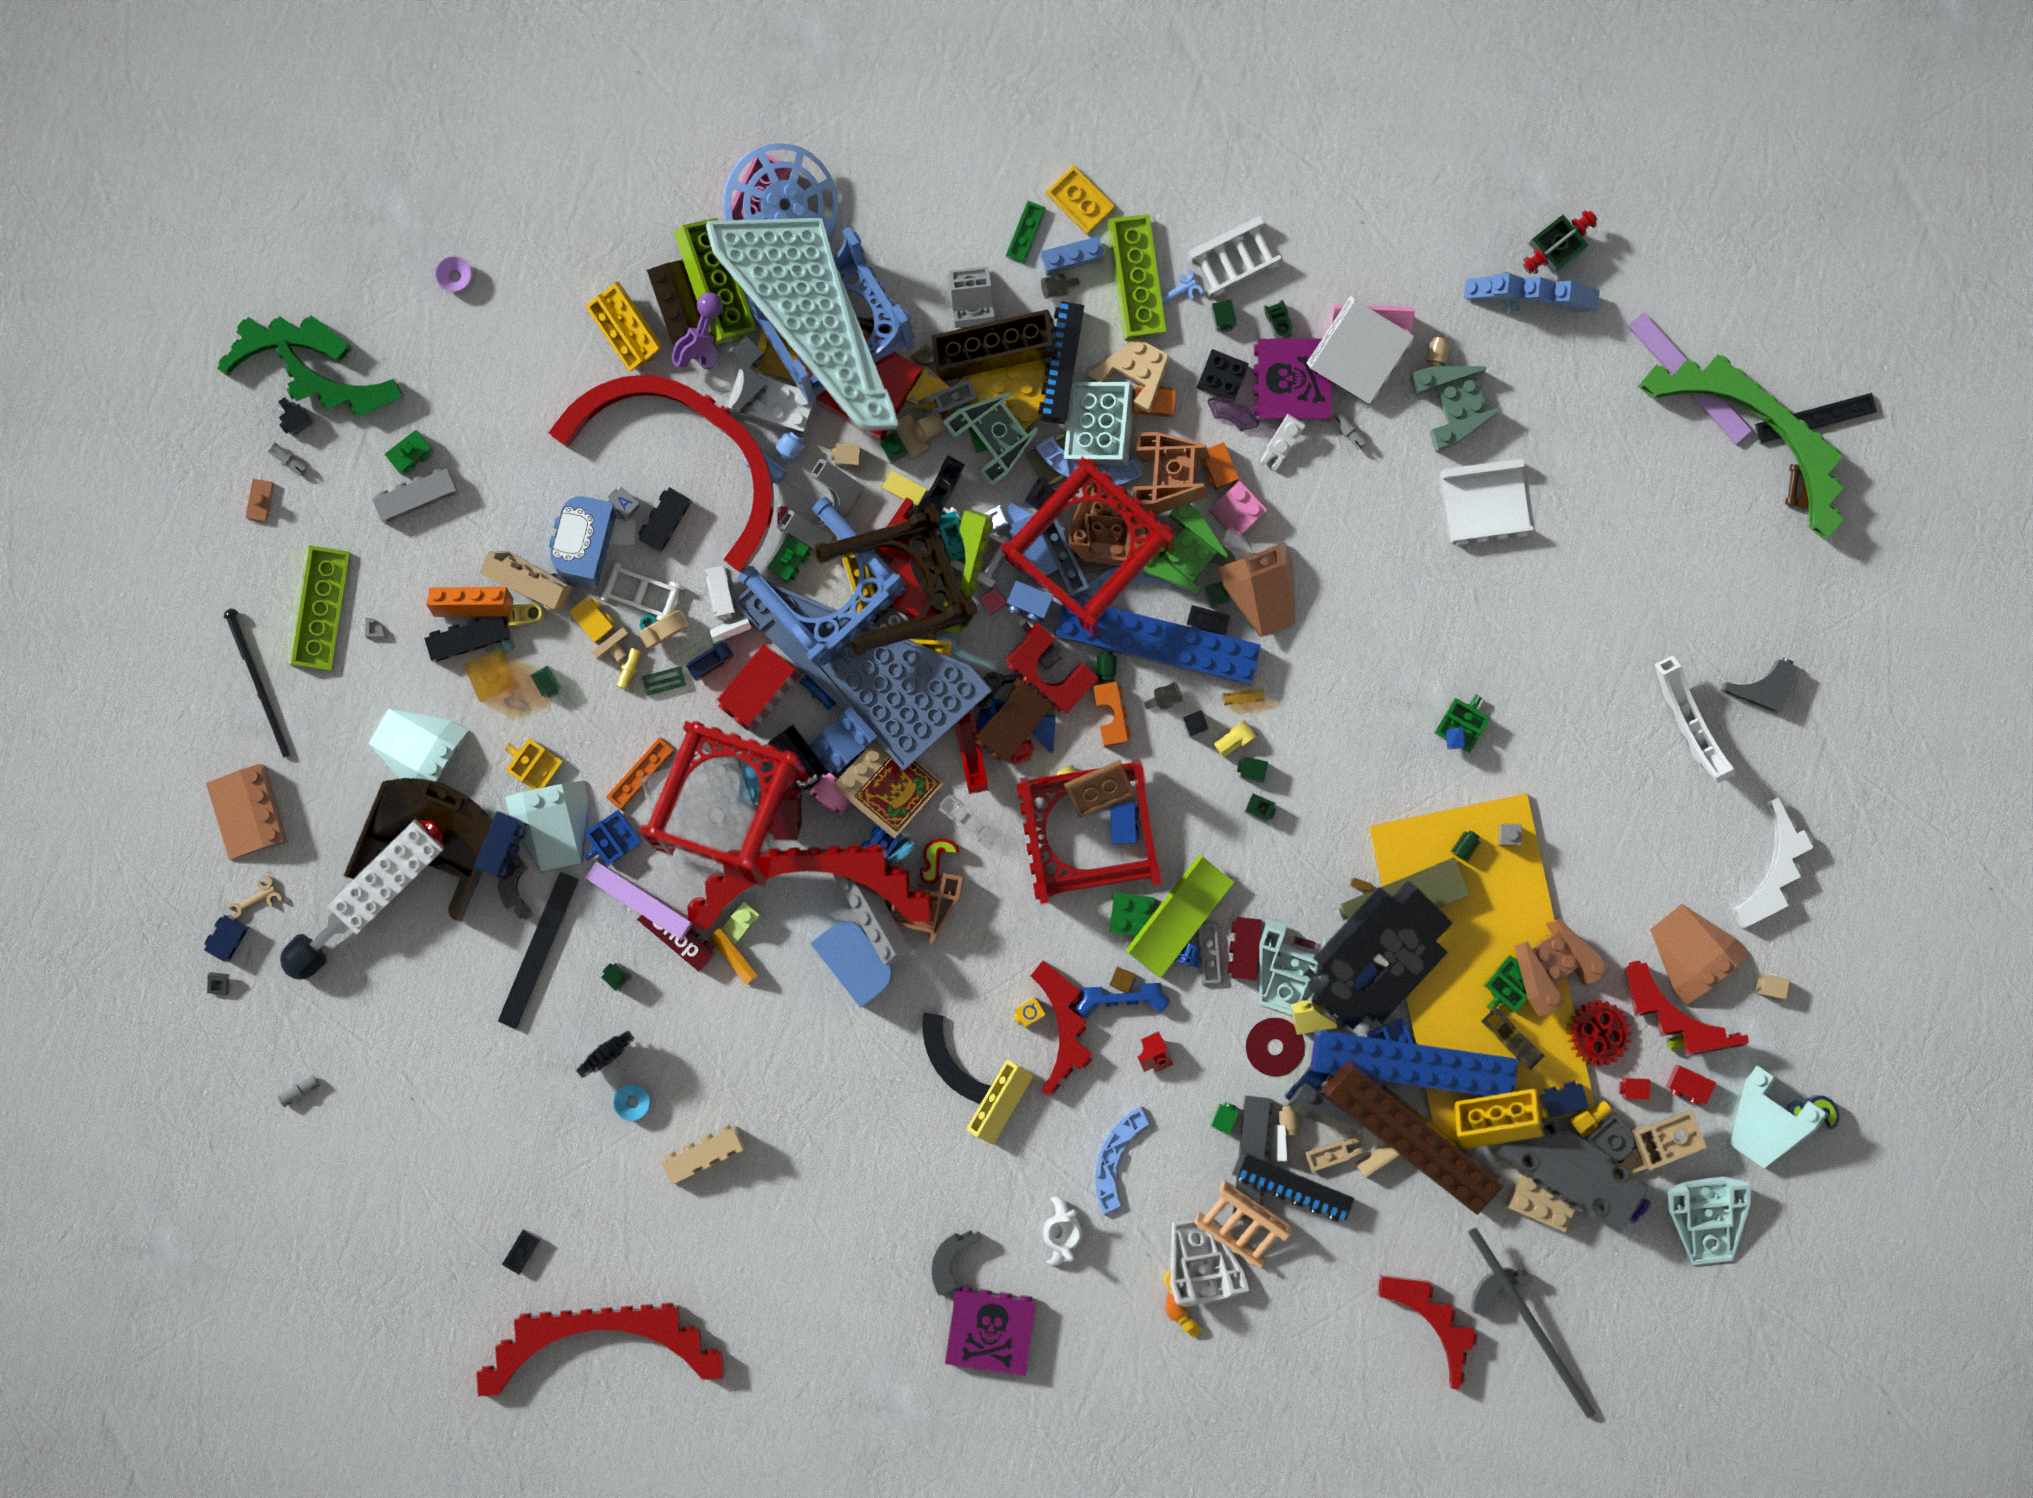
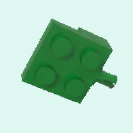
(1466, 716)
(1130, 913)
(1507, 985)

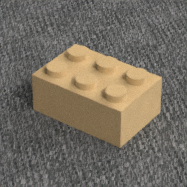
(1539, 1204)

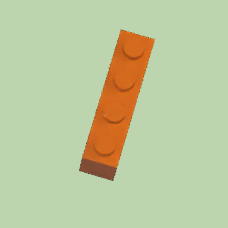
(469, 601)

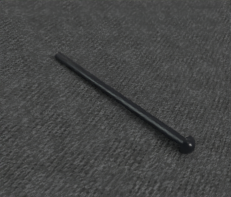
(230, 615)

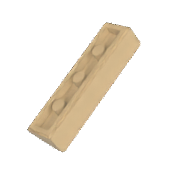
(1376, 1160)

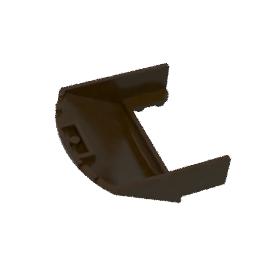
(462, 825)

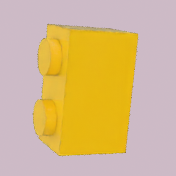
(592, 619)

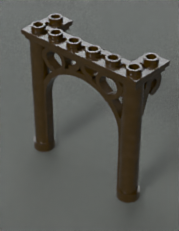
(920, 527)

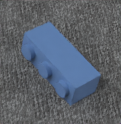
(1072, 255)

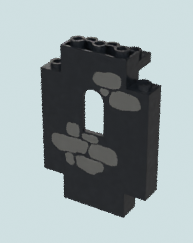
(1397, 928)

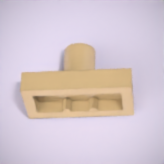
(612, 645)

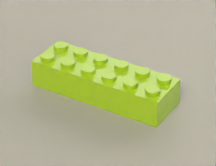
(710, 276)

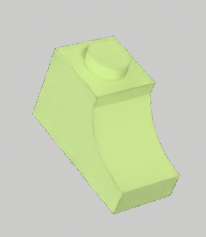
(740, 922)

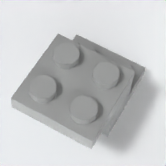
(971, 297)

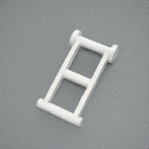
(673, 587)

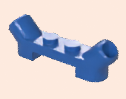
(1093, 997)

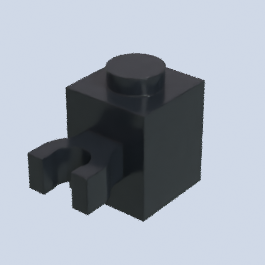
(294, 419)

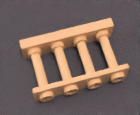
(1245, 1206)

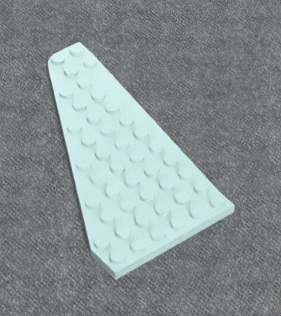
(798, 288)

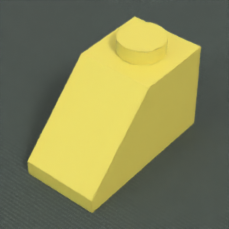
(1310, 1016)

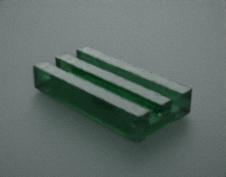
(651, 692)

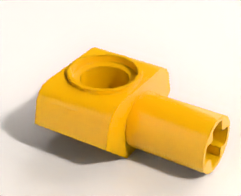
(1587, 1122)

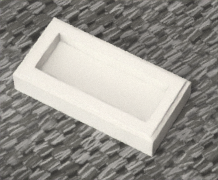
(730, 629)

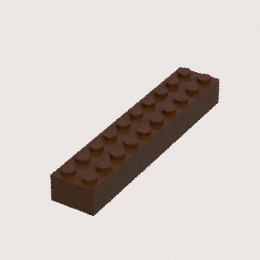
(1413, 1136)

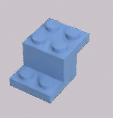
(842, 741)

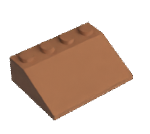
(246, 811)

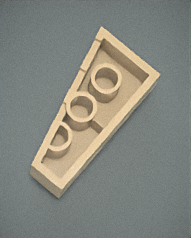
(526, 579)
(703, 1155)

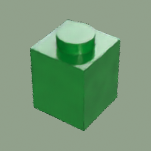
(1224, 1117)

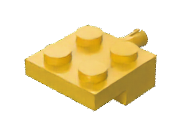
(533, 764)

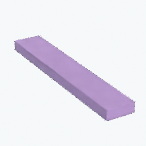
(639, 900)

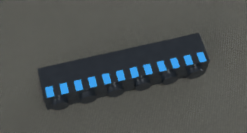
(1061, 367)
(1293, 1186)

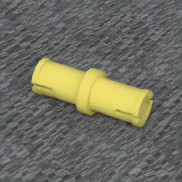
(629, 669)

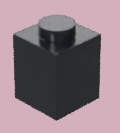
(1195, 723)

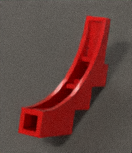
(1070, 1051)
(1454, 1338)

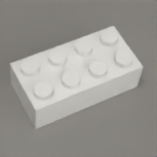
(780, 406)

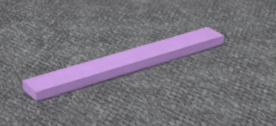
(1672, 359)

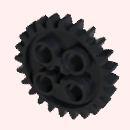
(605, 1054)

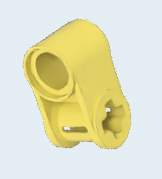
(521, 615)

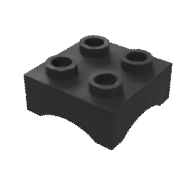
(1222, 375)

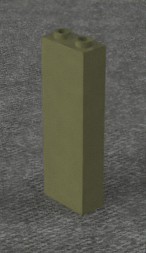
(1440, 883)

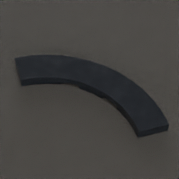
(945, 1065)

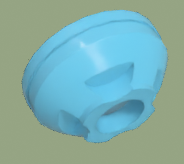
(620, 1102)

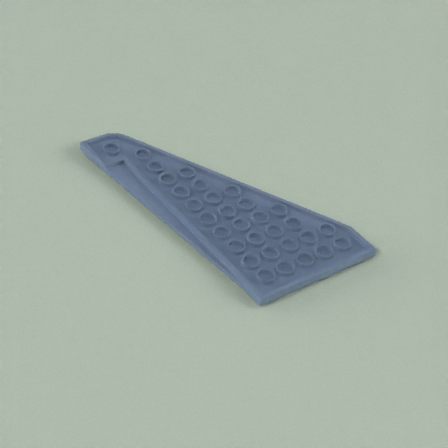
(898, 690)

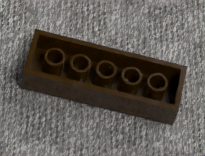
(994, 345)

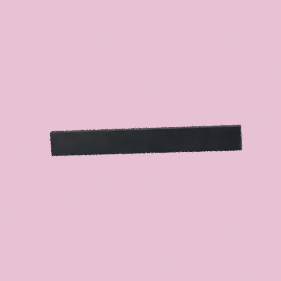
(538, 950)

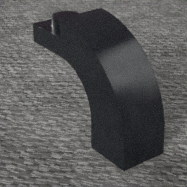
(943, 485)

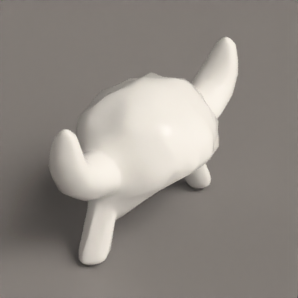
(1061, 1232)

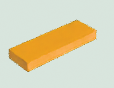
(733, 956)

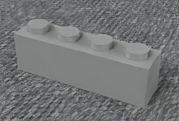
(416, 495)

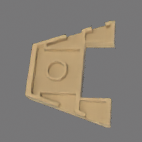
(1139, 363)

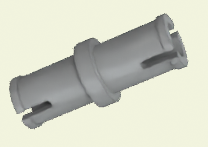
(1349, 431)
(287, 459)
(298, 1091)

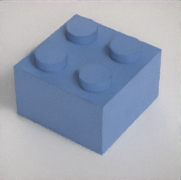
(1029, 602)

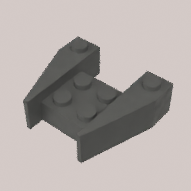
(1321, 1109)

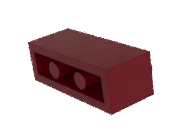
(1244, 948)

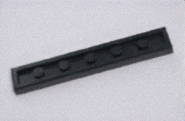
(1824, 415)

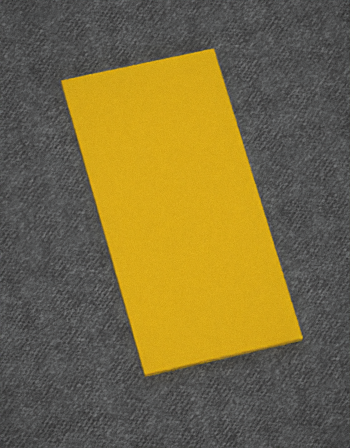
(1504, 908)

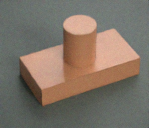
(259, 500)

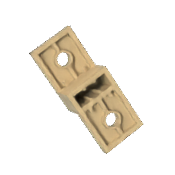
(1657, 1146)

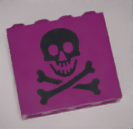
(1287, 382)
(990, 1331)

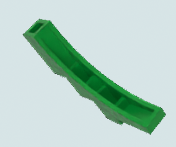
(256, 340)
(307, 382)

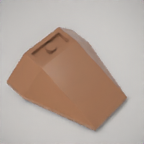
(1100, 532)
(1262, 588)

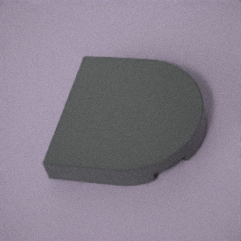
(1613, 1138)

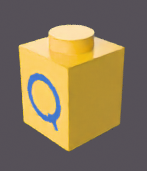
(1028, 1012)

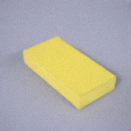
(903, 488)

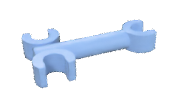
(1188, 284)

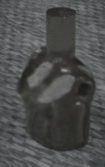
(1057, 285)
(1165, 697)

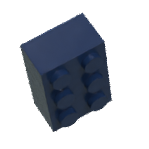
(501, 845)

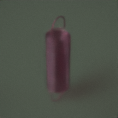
(1304, 942)

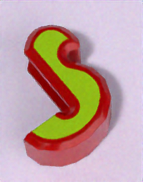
(932, 858)

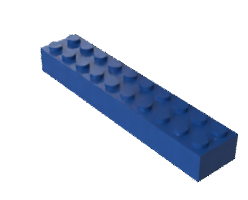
(1165, 643)
(1416, 1063)

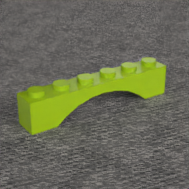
(974, 531)

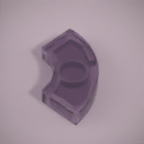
(1229, 410)

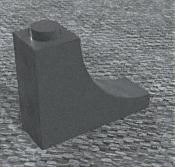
(1770, 690)

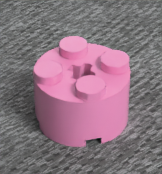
(828, 796)

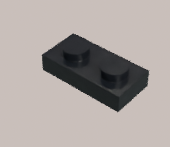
(1208, 620)
(521, 1251)

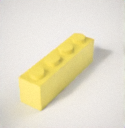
(1000, 1102)

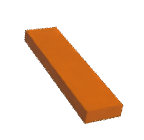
(646, 765)

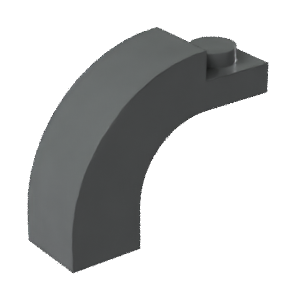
(941, 1265)

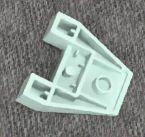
(1283, 969)
(1765, 1128)

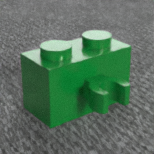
(409, 453)
(789, 558)

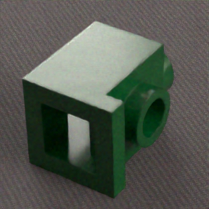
(1254, 802)

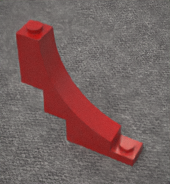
(914, 598)
(1695, 1035)

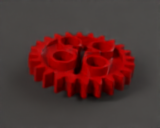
(1585, 1042)

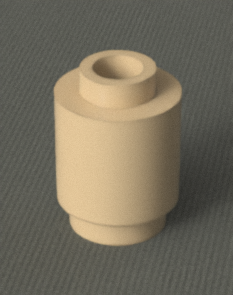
(1438, 352)
(1290, 1119)

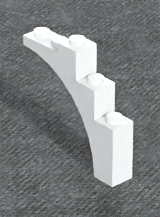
(1690, 721)
(1788, 845)

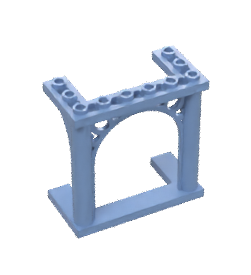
(849, 262)

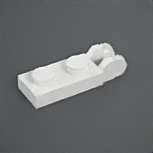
(1283, 440)

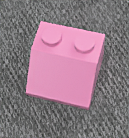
(1238, 508)

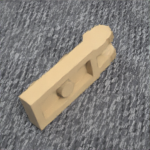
(1332, 1154)

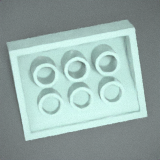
(1100, 422)

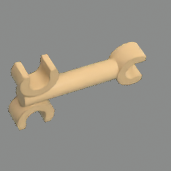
(268, 892)

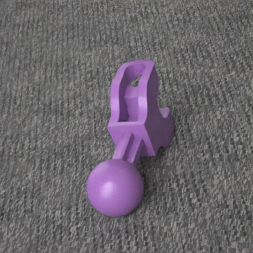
(699, 340)

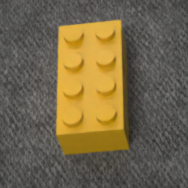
(1499, 1119)

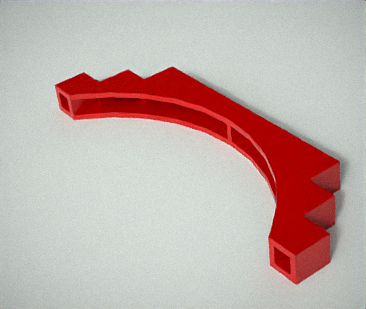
(862, 864)
(655, 1323)

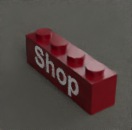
(690, 948)

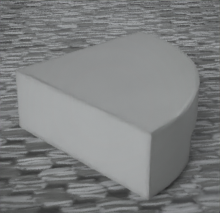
(374, 629)

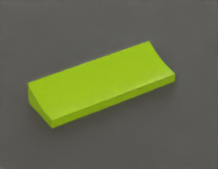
(1136, 276)
(319, 608)
(1179, 916)

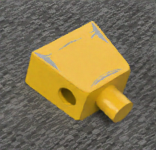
(924, 387)

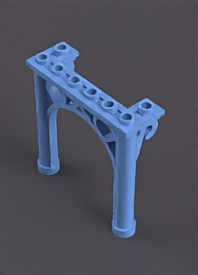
(820, 653)

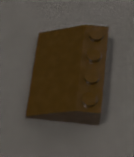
(675, 298)

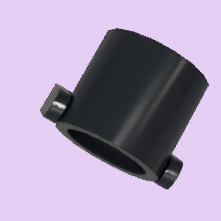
(1039, 494)

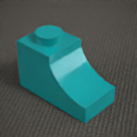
(951, 535)

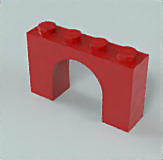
(1063, 693)

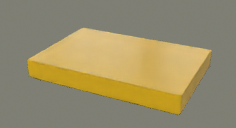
(1080, 200)

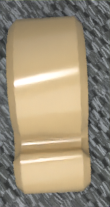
(664, 629)

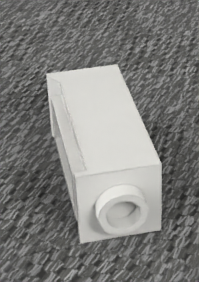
(720, 592)

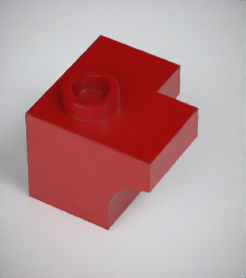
(1154, 1053)

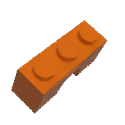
(1109, 696)

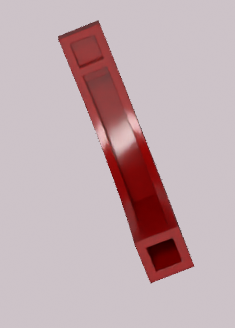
(971, 755)

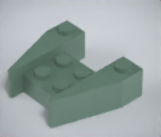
(1459, 399)
(997, 430)

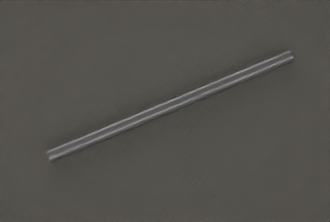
(1531, 1322)

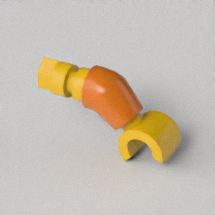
(1177, 1313)

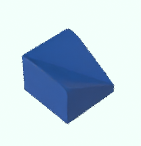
(1455, 738)

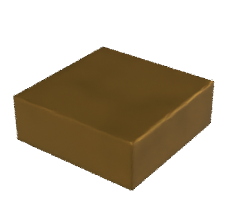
(1360, 884)
(1122, 979)

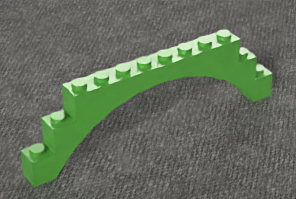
(1811, 451)

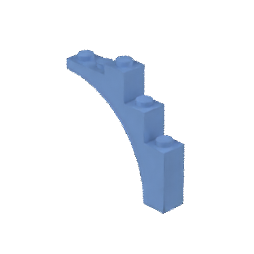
(1534, 289)

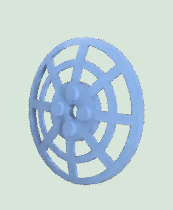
(780, 189)

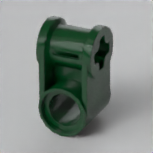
(1278, 316)

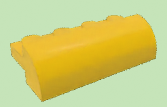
(624, 327)

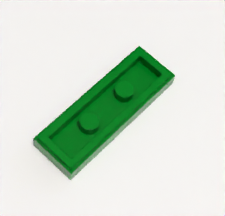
(1025, 232)

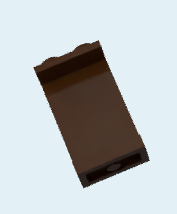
(1013, 722)

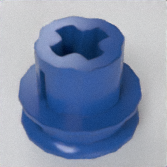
(1194, 959)

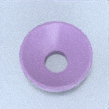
(446, 267)

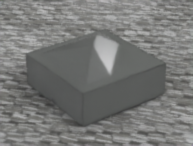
(218, 983)

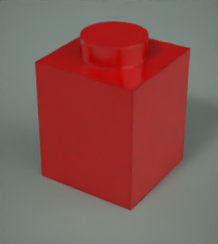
(1635, 1088)

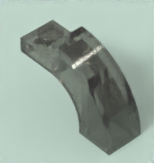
(509, 890)
(1512, 1039)

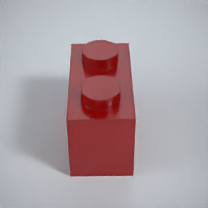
(1691, 1085)

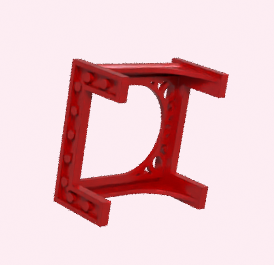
(1158, 540)
(785, 772)
(1050, 885)

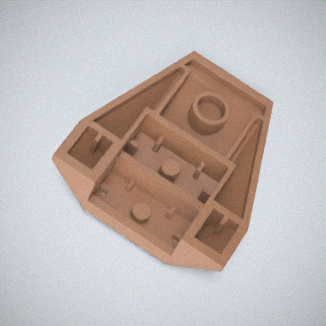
(1695, 952)

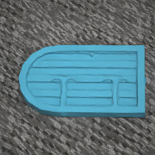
(901, 850)

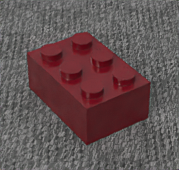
(788, 817)

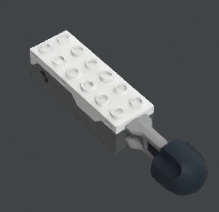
(367, 894)

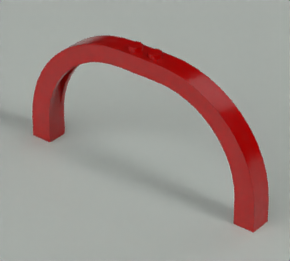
(616, 390)

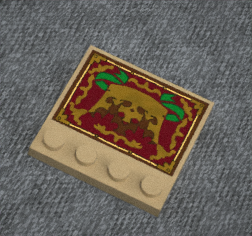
(885, 790)

